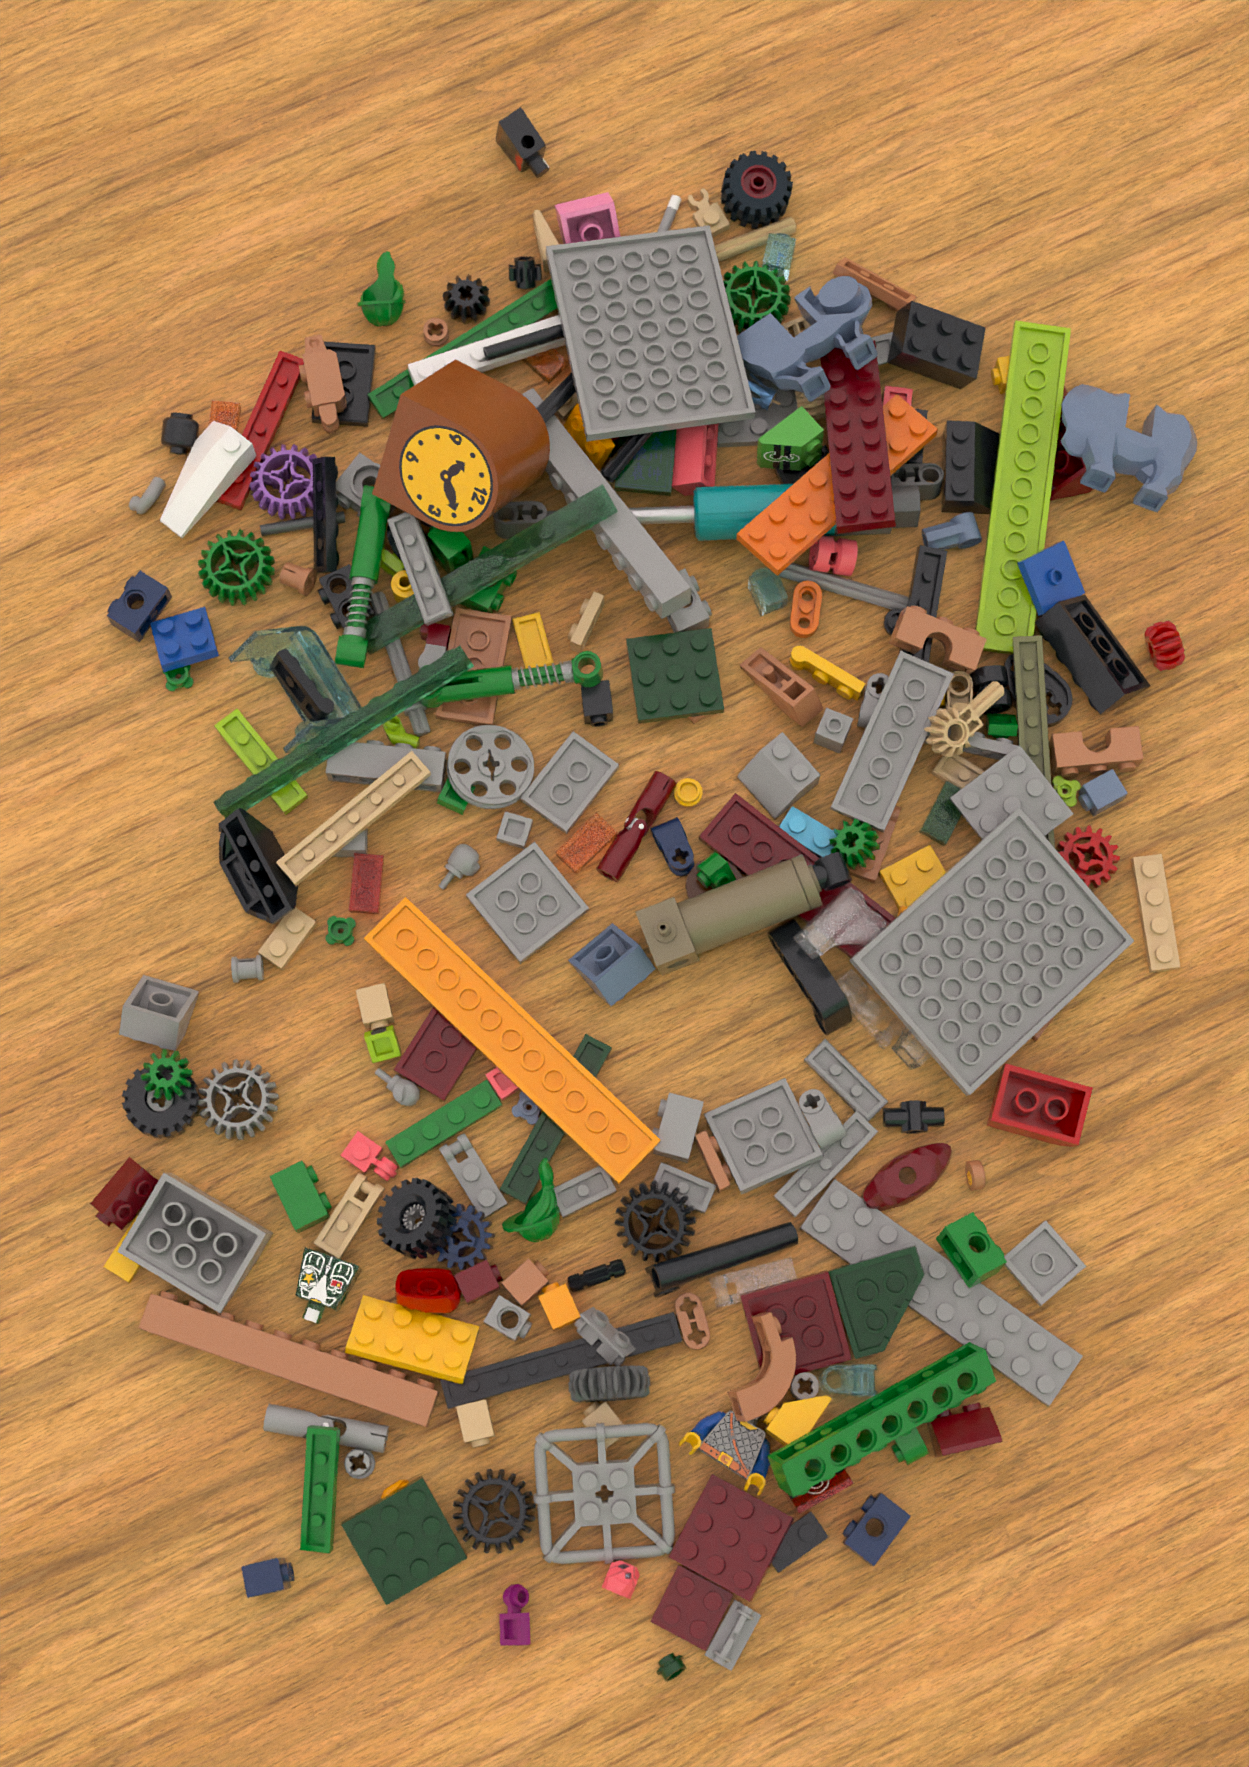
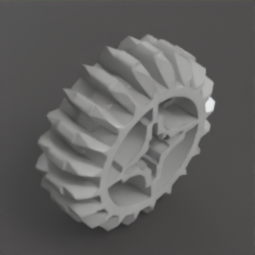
(230, 1109)

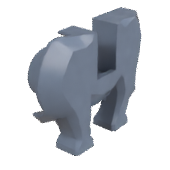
(835, 321)
(1099, 435)

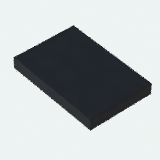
(357, 372)

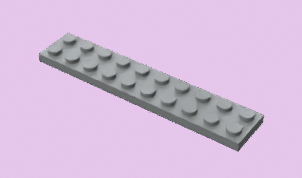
(974, 1315)

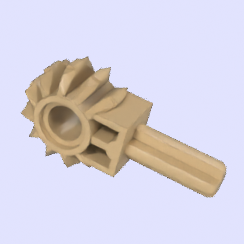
(962, 719)

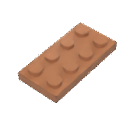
(485, 642)

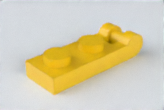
(826, 672)

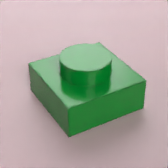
(1001, 725)
(451, 800)

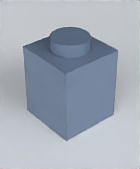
(1102, 793)

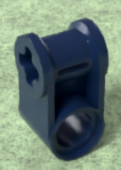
(673, 843)

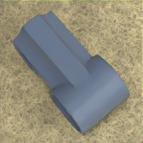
(959, 532)

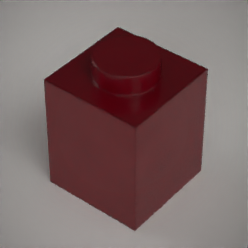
(478, 1281)

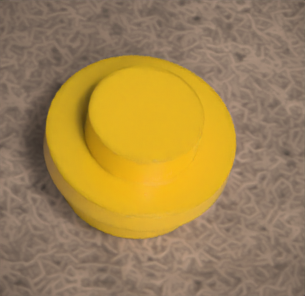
(688, 792)

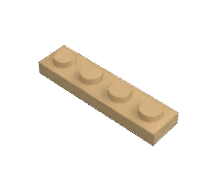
(1155, 913)

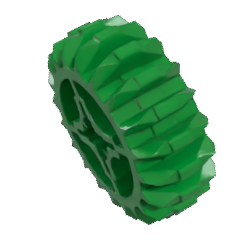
(777, 299)
(226, 572)

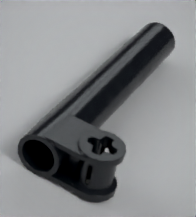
(675, 1272)

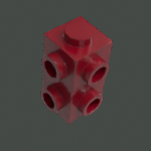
(124, 1194)

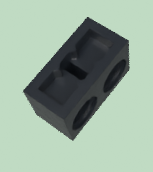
(340, 601)

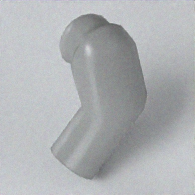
(152, 493)

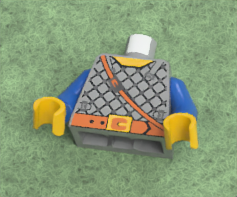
(734, 1445)

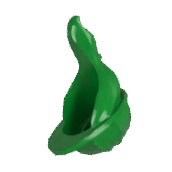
(383, 300)
(541, 1213)

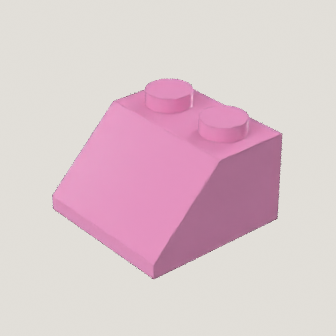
(587, 219)

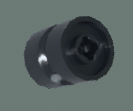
(983, 677)

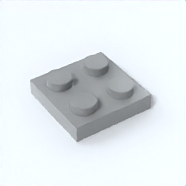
(1043, 1263)

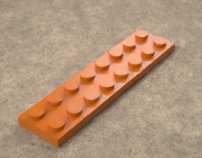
(808, 506)

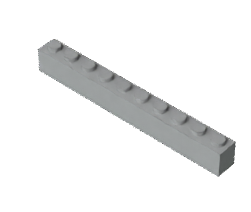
(620, 533)

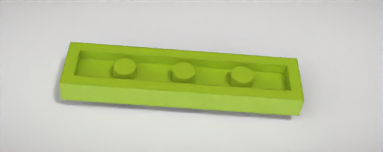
(257, 757)

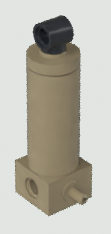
(737, 909)

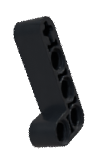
(814, 979)

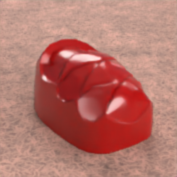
(428, 1290)

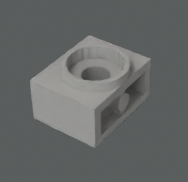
(351, 483)

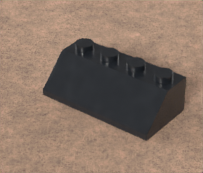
(1091, 653)

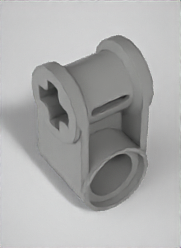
(870, 698)
(822, 1120)

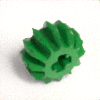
(863, 838)
(160, 1084)

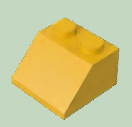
(794, 1418)

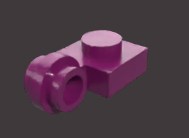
(514, 1624)

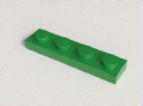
(443, 1124)
(320, 1489)

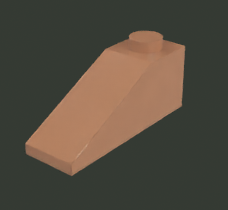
(783, 687)

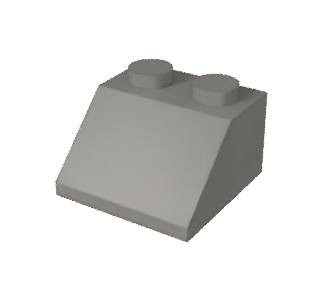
(779, 776)
(158, 1012)

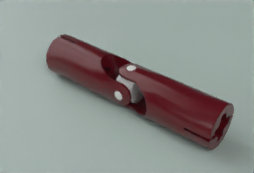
(628, 840)

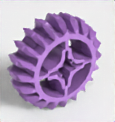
(267, 476)

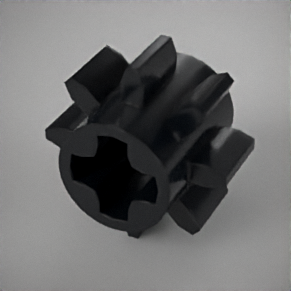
(525, 272)

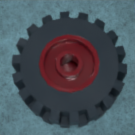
(756, 189)

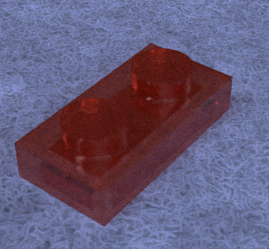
(366, 883)

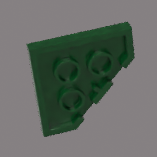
(875, 1296)

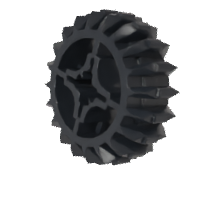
(641, 1242)
(470, 1497)

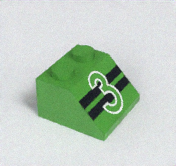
(791, 443)

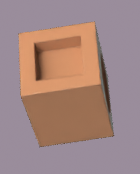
(526, 1282)

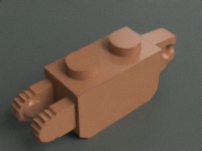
(324, 382)

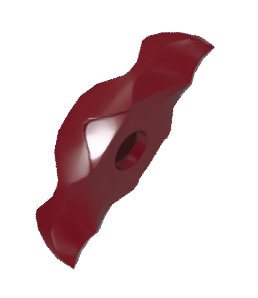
(886, 1189)

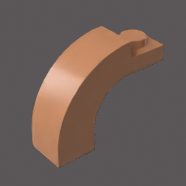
(775, 1373)

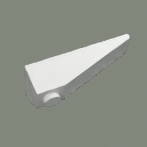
(210, 469)

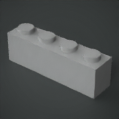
(368, 761)

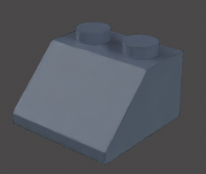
(612, 964)

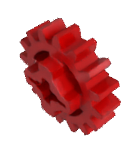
(1097, 862)

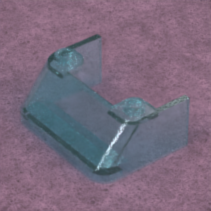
(315, 662)

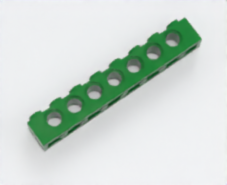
(867, 1417)

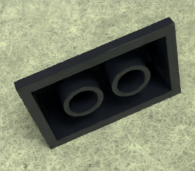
(968, 467)

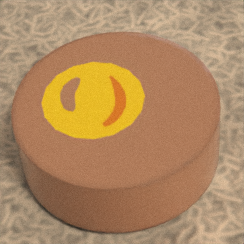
(975, 1175)

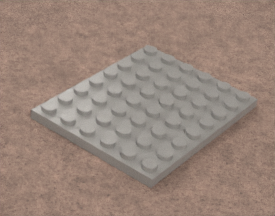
(649, 333)
(992, 951)

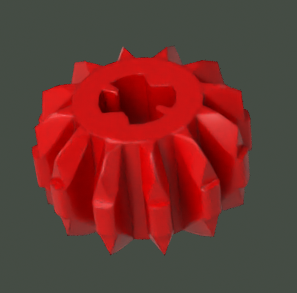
(1164, 645)

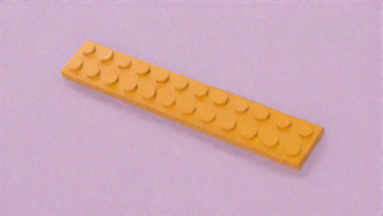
(512, 1040)

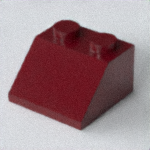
(964, 1430)

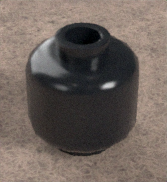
(179, 432)

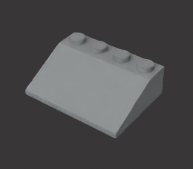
(194, 1241)

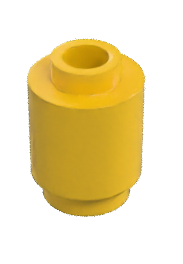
(401, 586)

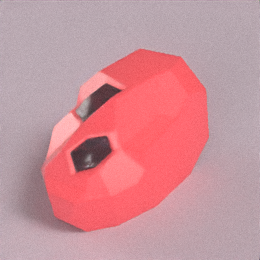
(621, 1579)

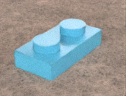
(808, 832)

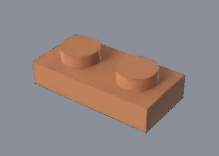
(719, 1172)

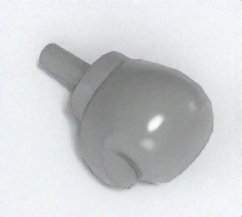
(460, 863)
(403, 1090)

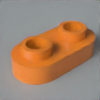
(805, 610)

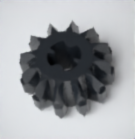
(467, 308)

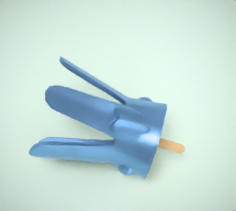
(767, 394)

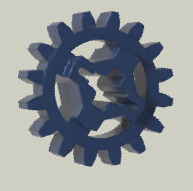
(457, 1247)

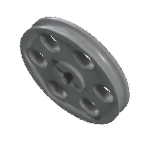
(480, 773)

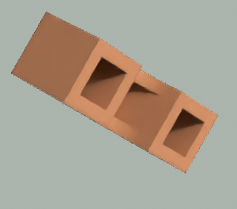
(961, 645)
(1071, 756)

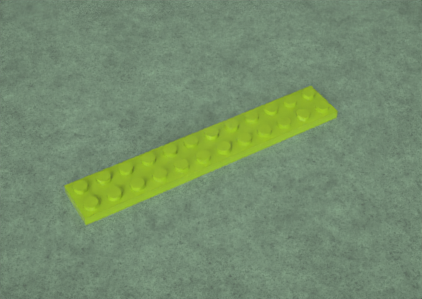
(1022, 480)

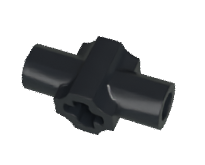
(913, 1117)

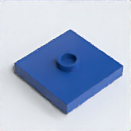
(1050, 577)

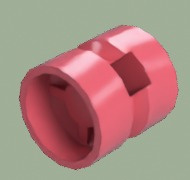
(842, 553)

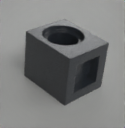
(597, 704)

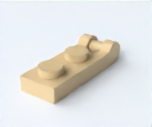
(348, 1217)

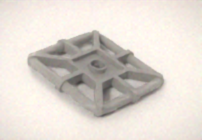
(591, 1509)

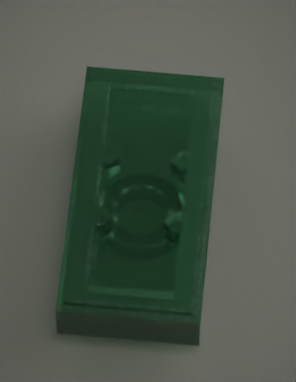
(942, 816)

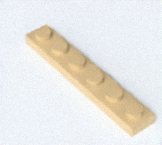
(353, 818)

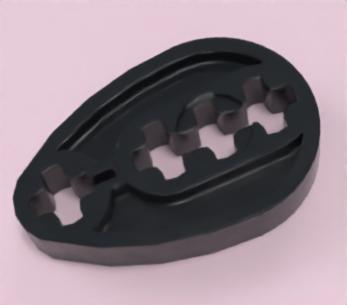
(1055, 688)

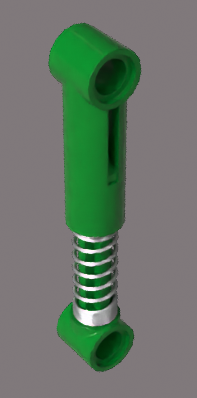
(364, 575)
(505, 679)

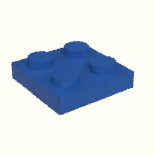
(184, 639)

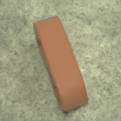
(699, 1319)

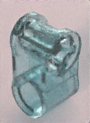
(855, 1380)

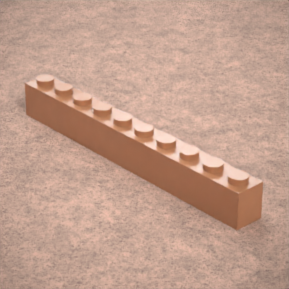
(290, 1360)

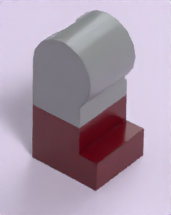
(437, 642)

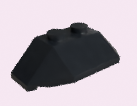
(249, 861)

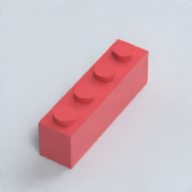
(695, 458)

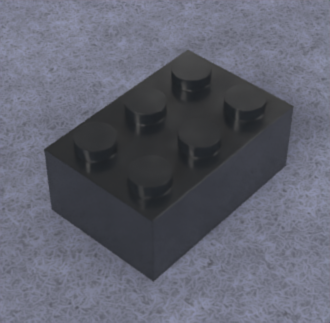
(936, 345)

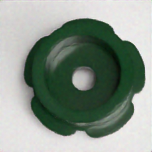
(671, 1666)

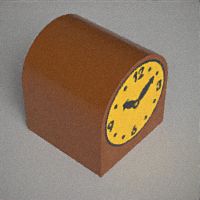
(461, 449)

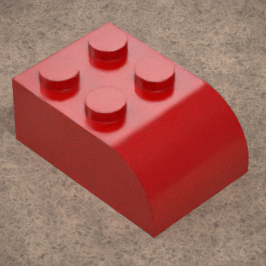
(1039, 1106)

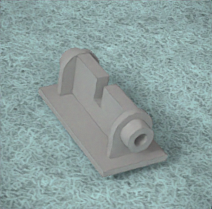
(594, 1326)
(732, 1635)

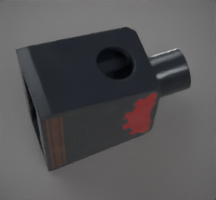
(522, 143)

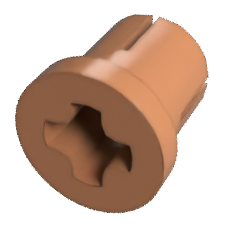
(298, 578)

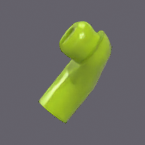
(397, 733)

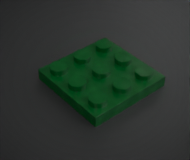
(674, 675)
(404, 1540)

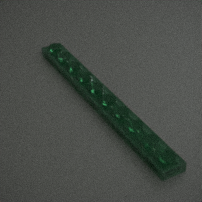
(495, 564)
(345, 732)

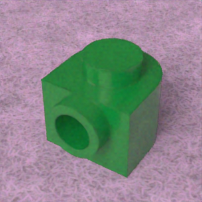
(714, 872)
(909, 1448)

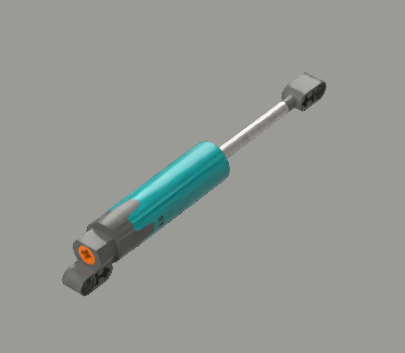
(725, 510)

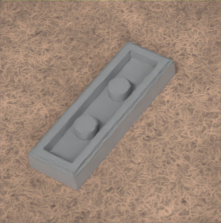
(845, 1080)

